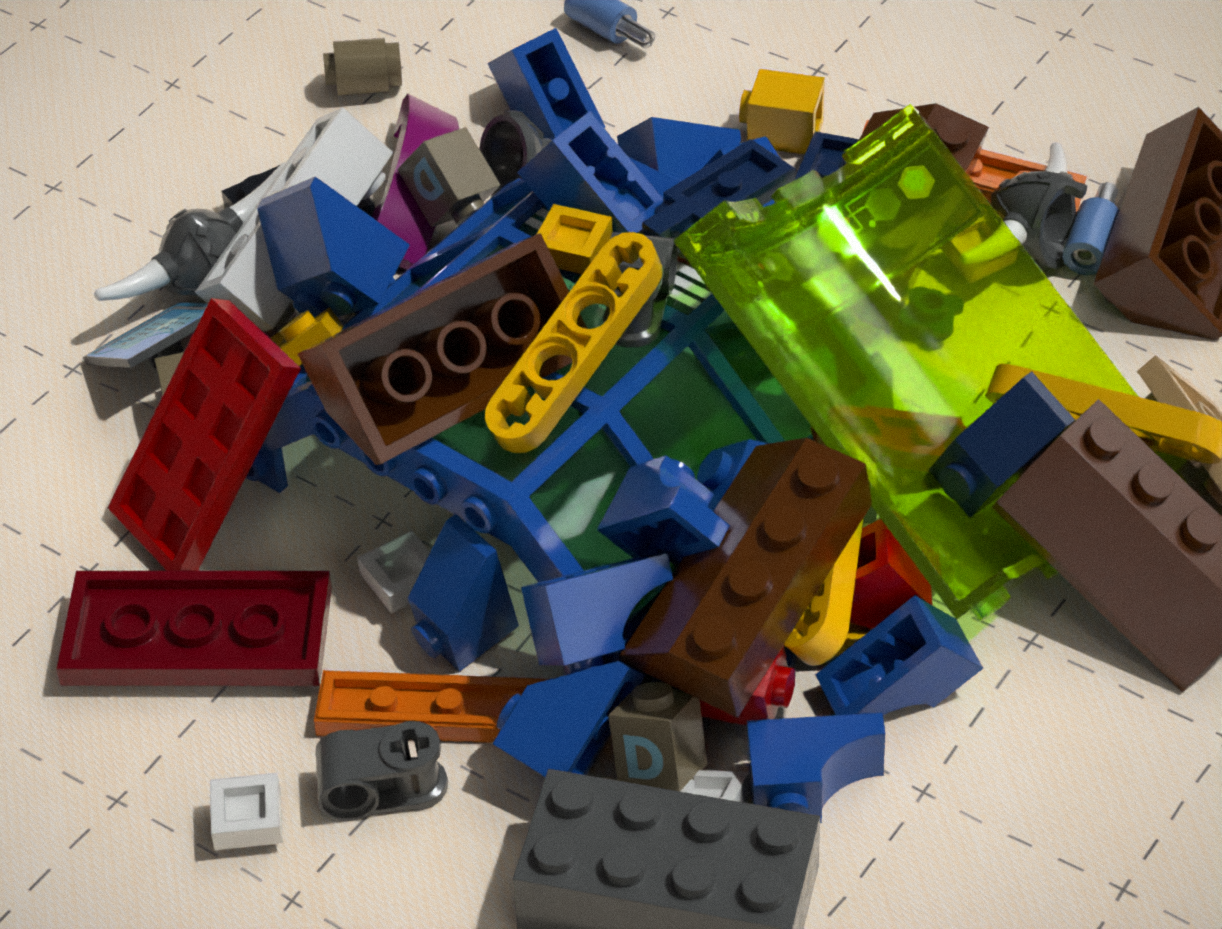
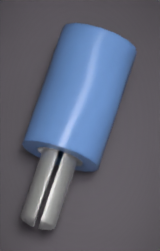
(611, 20)
(1091, 231)

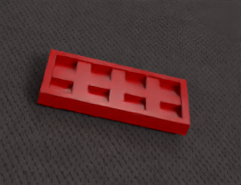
(203, 437)

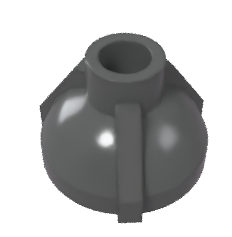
(510, 144)

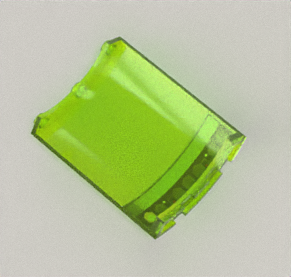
(884, 321)

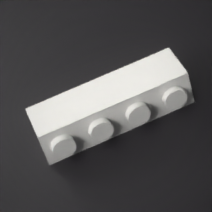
(335, 152)

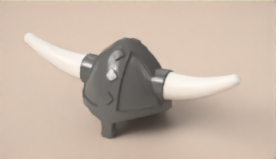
(1041, 208)
(187, 249)

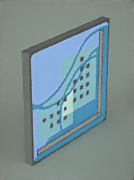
(150, 339)

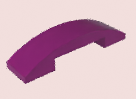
(398, 208)

